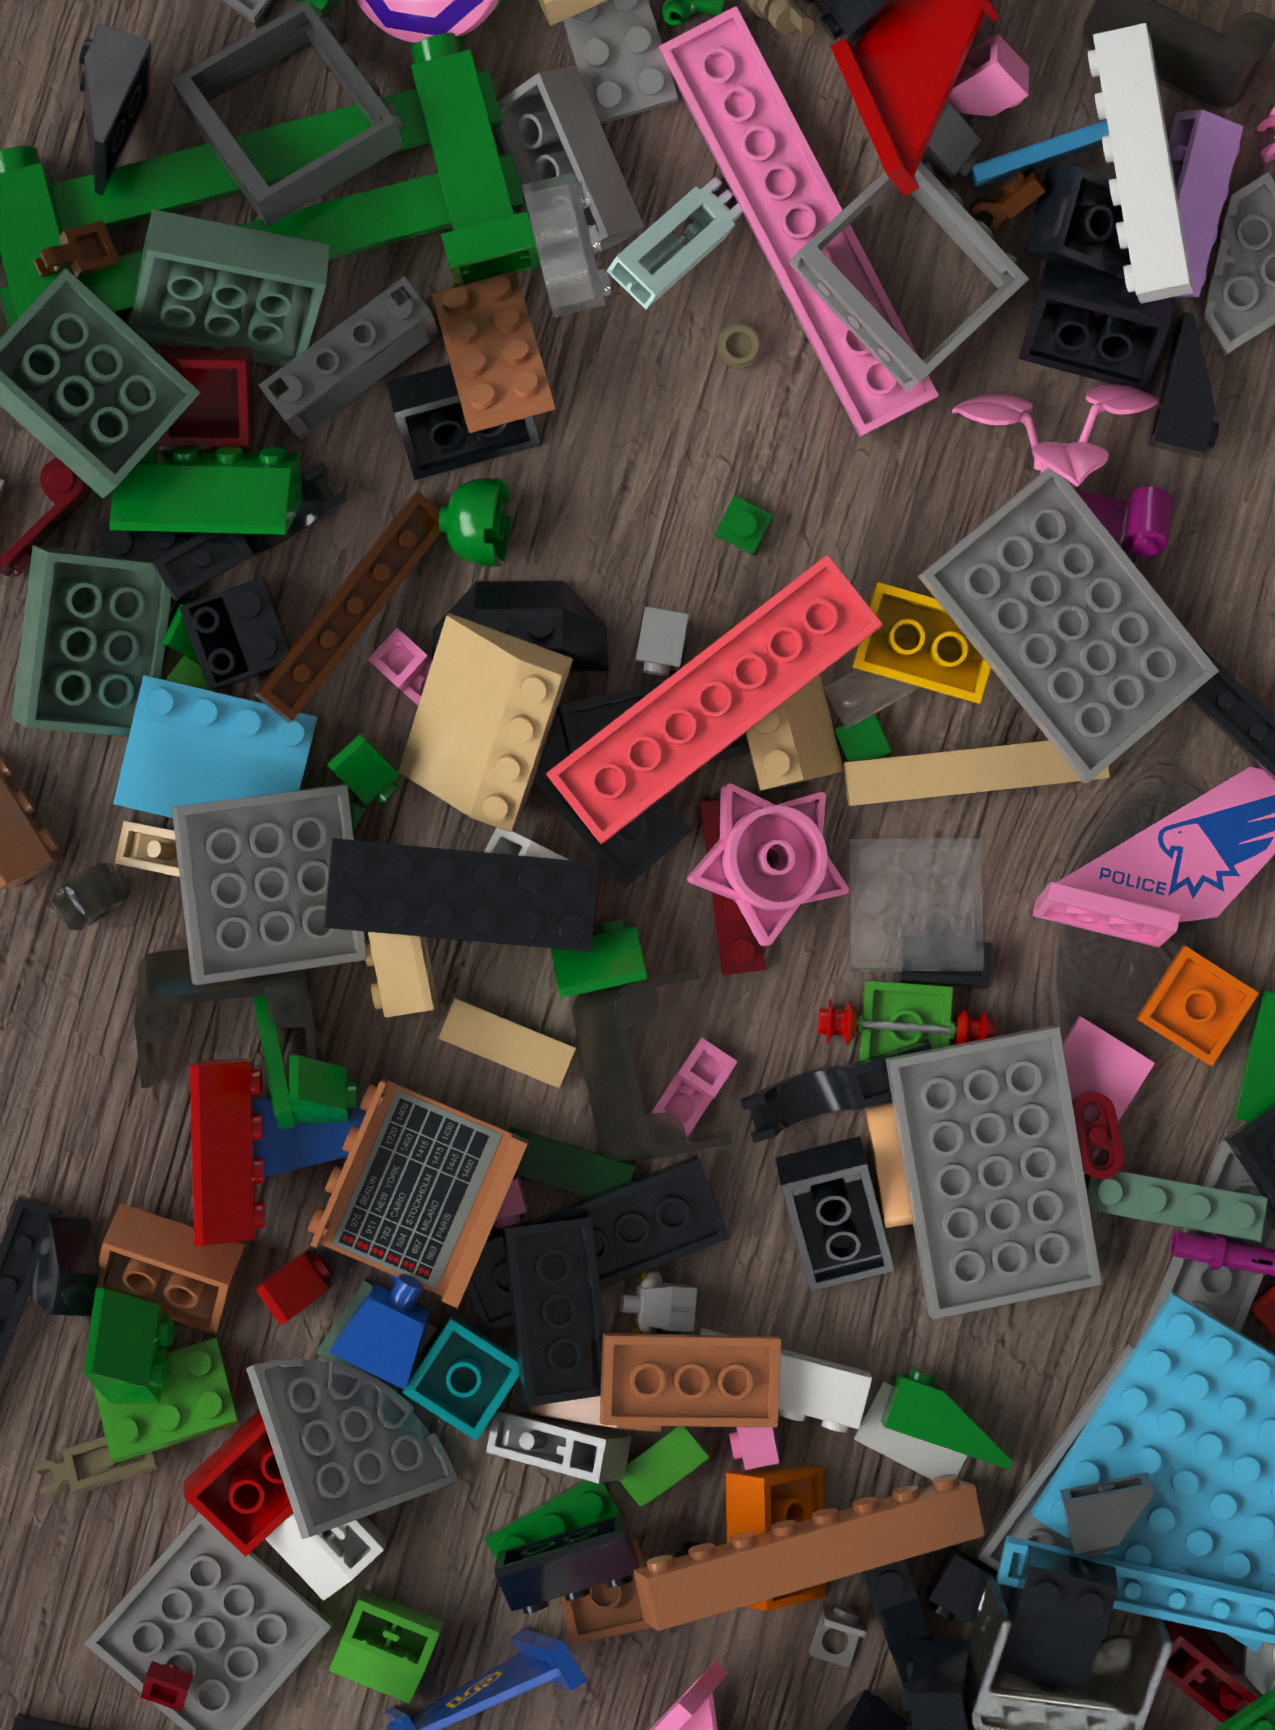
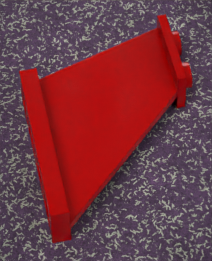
(906, 73)

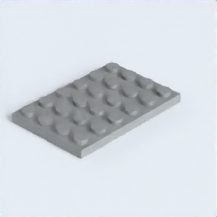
(1068, 624)
(993, 1171)

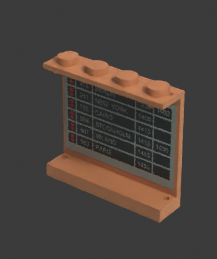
(418, 1189)

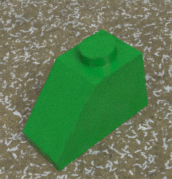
(366, 771)
(320, 1091)

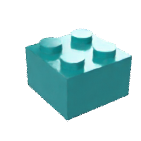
(464, 1376)

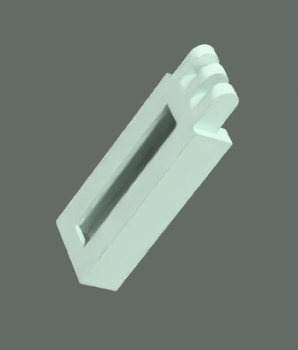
(660, 258)

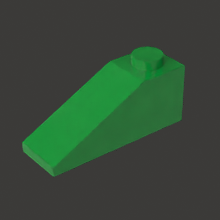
(929, 1414)

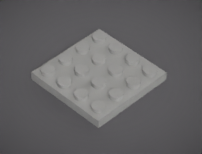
(259, 883)
(215, 1619)

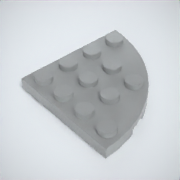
(344, 1442)

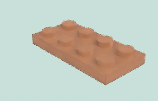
(493, 352)
(690, 1380)

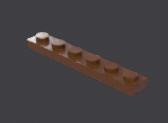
(351, 608)

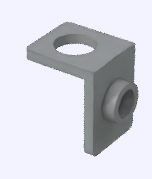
(843, 1620)

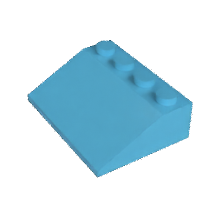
(207, 748)

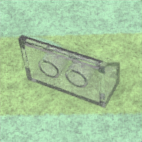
(566, 244)

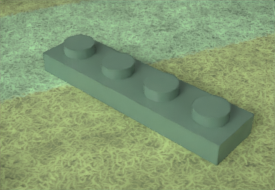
(1179, 1204)

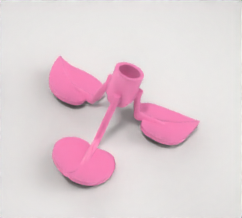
(1070, 460)

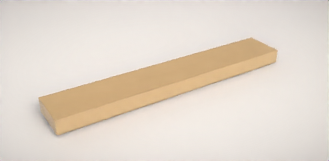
(957, 773)

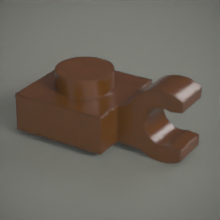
(1015, 194)
(83, 248)

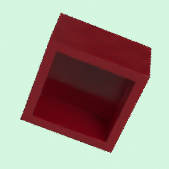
(225, 406)

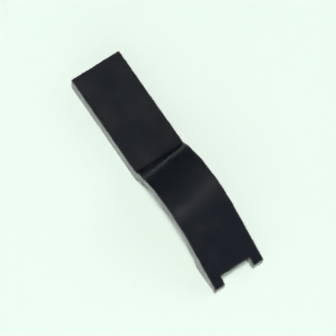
(215, 553)
(823, 1091)

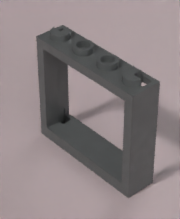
(254, 55)
(352, 359)

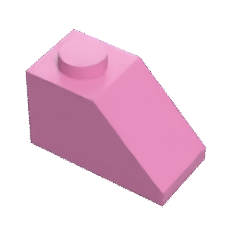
(990, 79)

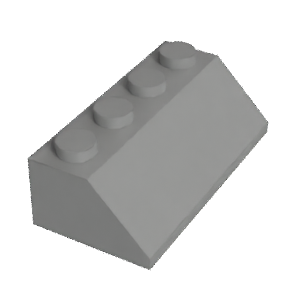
(557, 132)

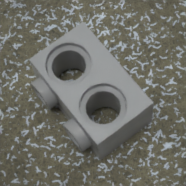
(661, 641)

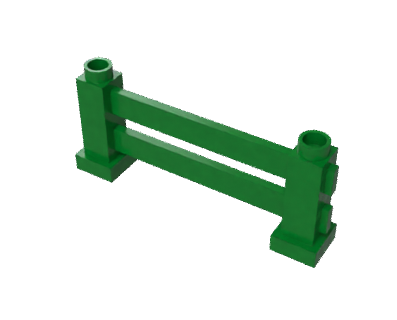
(447, 109)

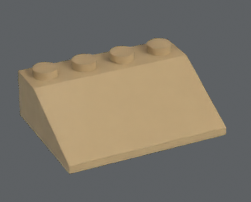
(484, 720)

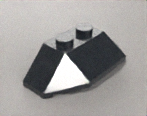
(539, 614)

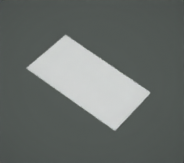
(911, 1452)

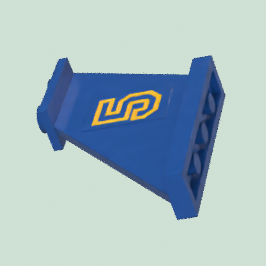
(538, 1661)

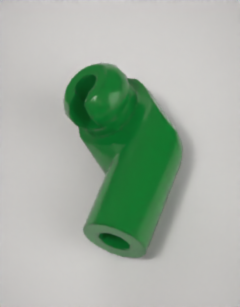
(679, 11)

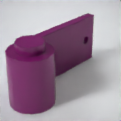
(1135, 524)

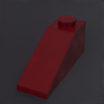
(1206, 1672)

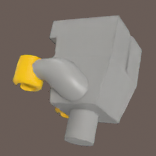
(660, 1304)

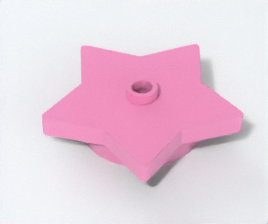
(799, 855)

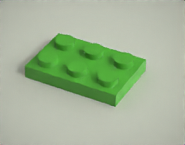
(191, 1405)

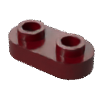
(1098, 1133)

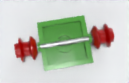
(901, 1016)

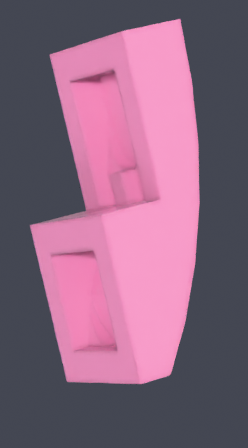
(403, 664)
(696, 1084)

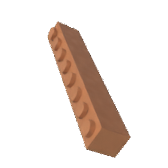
(807, 1552)

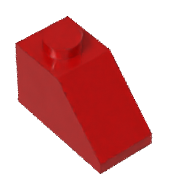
(295, 1285)

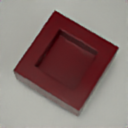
(167, 1685)

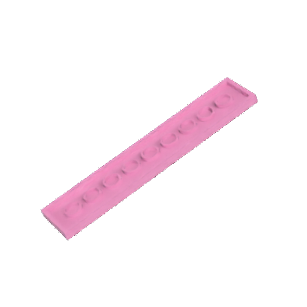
(787, 205)

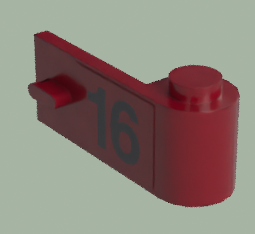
(67, 494)

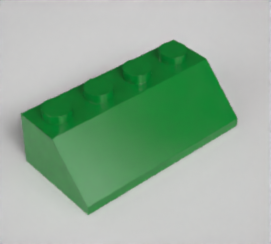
(210, 491)

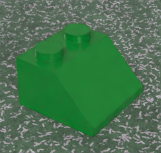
(612, 962)
(128, 1347)

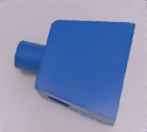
(385, 1332)

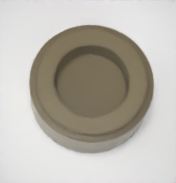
(739, 346)

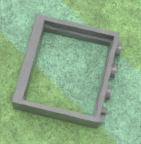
(862, 318)

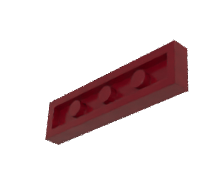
(736, 942)

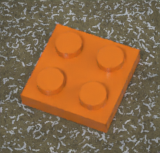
(1197, 1005)

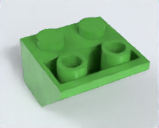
(386, 1646)

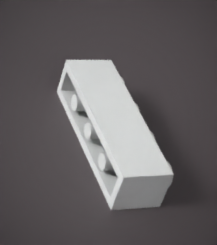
(819, 1389)

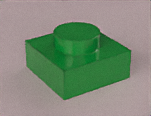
(743, 525)

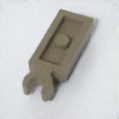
(90, 1467)

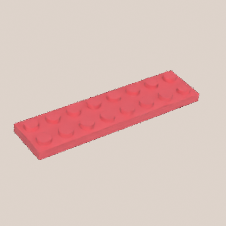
(714, 699)

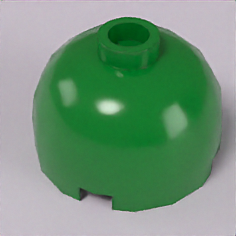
(478, 521)

